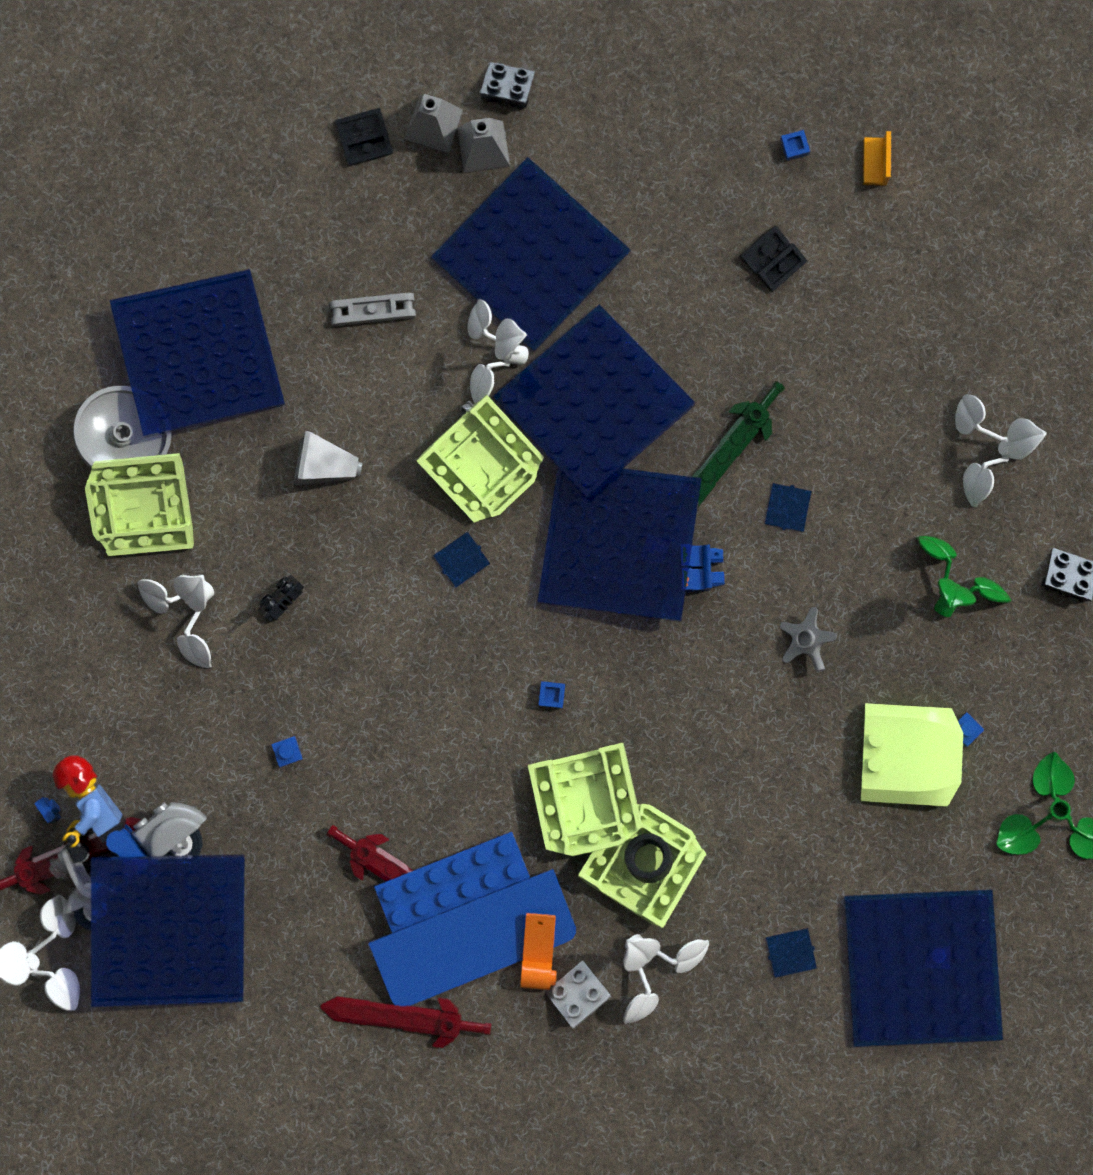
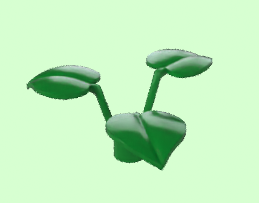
(952, 593)
(1053, 778)

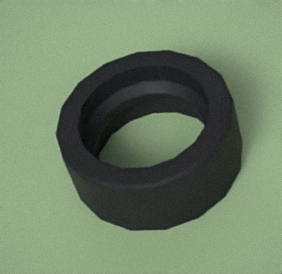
(635, 845)

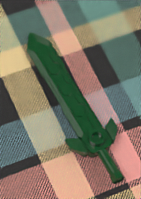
(737, 438)

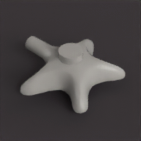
(807, 639)

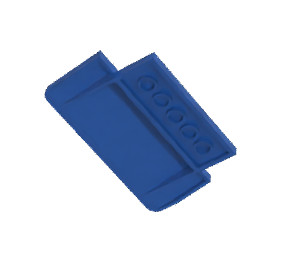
(462, 919)

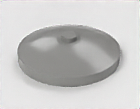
(110, 428)

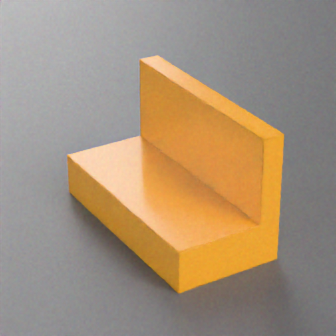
(877, 160)

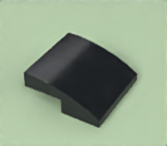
(367, 145)
(780, 266)

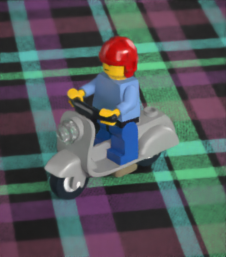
(167, 833)

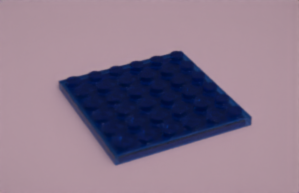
(531, 253)
(197, 353)
(594, 401)
(622, 546)
(167, 930)
(923, 968)

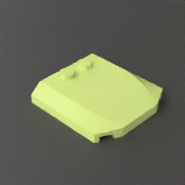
(482, 461)
(140, 504)
(911, 755)
(586, 801)
(651, 901)

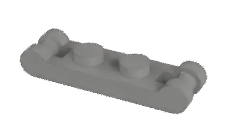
(372, 309)

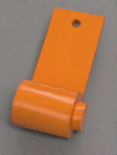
(538, 952)

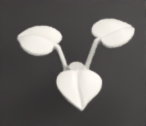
(507, 348)
(1021, 441)
(195, 593)
(641, 951)
(16, 964)

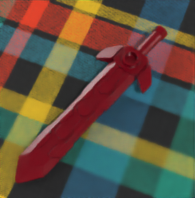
(367, 854)
(30, 872)
(409, 1018)

